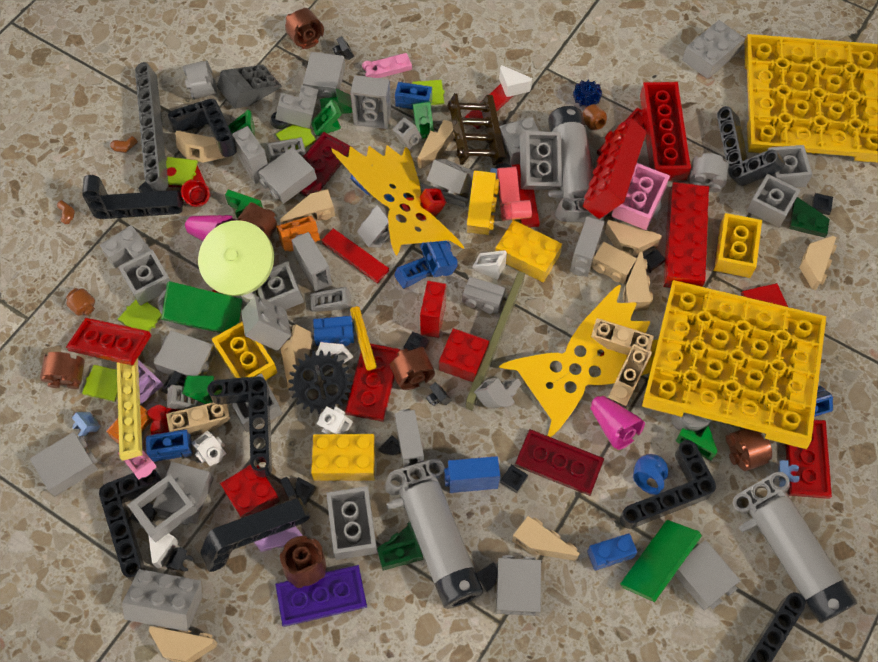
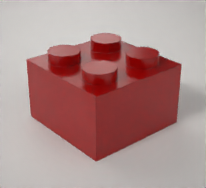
(463, 355)
(249, 492)

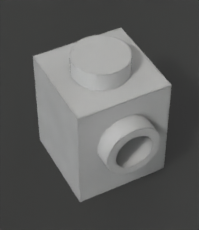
(407, 133)

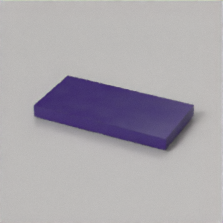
(334, 594)

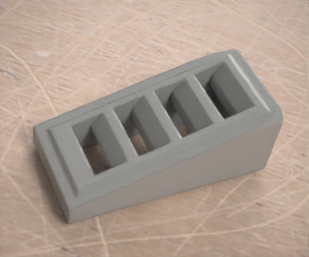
(278, 146)
(330, 306)
(172, 401)

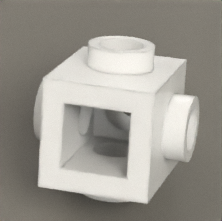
(334, 421)
(209, 448)

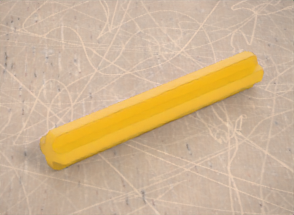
(363, 338)

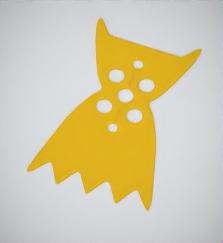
(401, 172)
(537, 372)

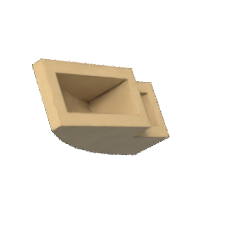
(436, 144)

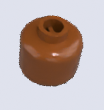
(594, 117)
(80, 302)

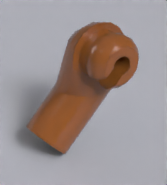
(123, 146)
(67, 212)

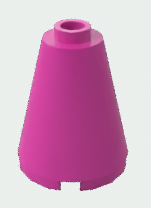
(202, 225)
(616, 422)

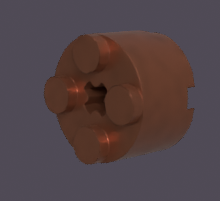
(304, 28)
(260, 217)
(412, 368)
(61, 369)
(748, 449)
(303, 561)

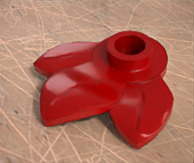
(159, 417)

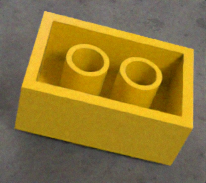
(482, 202)
(738, 245)
(529, 250)
(243, 355)
(343, 457)

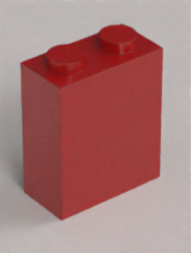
(433, 309)

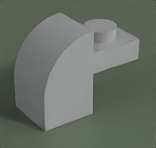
(497, 394)

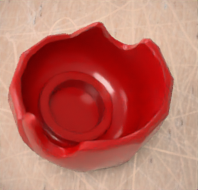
(195, 193)

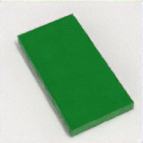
(200, 308)
(660, 560)

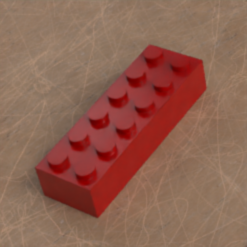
(665, 129)
(614, 169)
(686, 234)

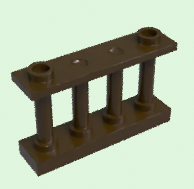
(489, 121)

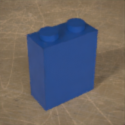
(472, 474)

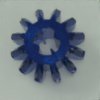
(587, 93)

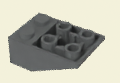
(247, 85)

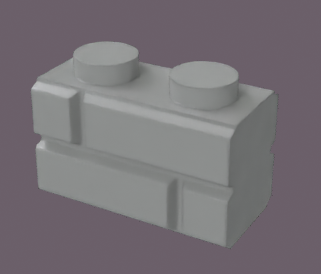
(483, 295)

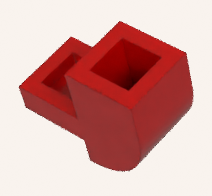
(431, 200)

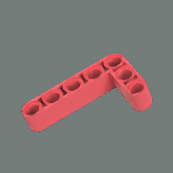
(510, 203)

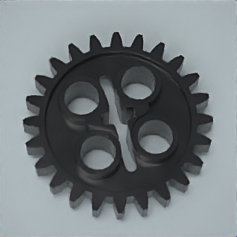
(302, 386)

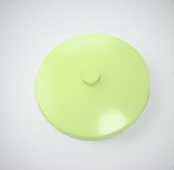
(236, 258)

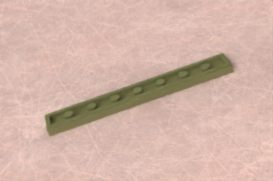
(495, 339)

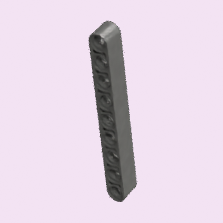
(151, 127)

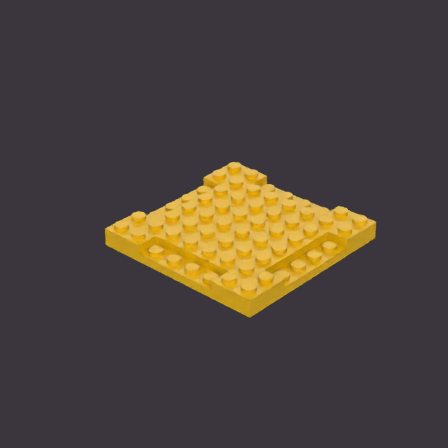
(812, 95)
(738, 363)

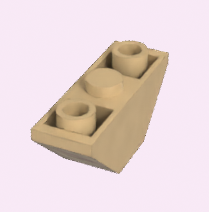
(197, 147)
(631, 238)
(817, 260)
(619, 337)
(199, 418)
(181, 645)

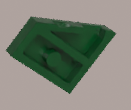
(808, 219)
(400, 549)

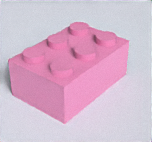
(642, 197)

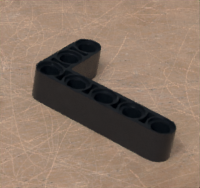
(201, 114)
(741, 168)
(128, 204)
(256, 417)
(675, 494)
(123, 520)
(250, 529)
(775, 629)

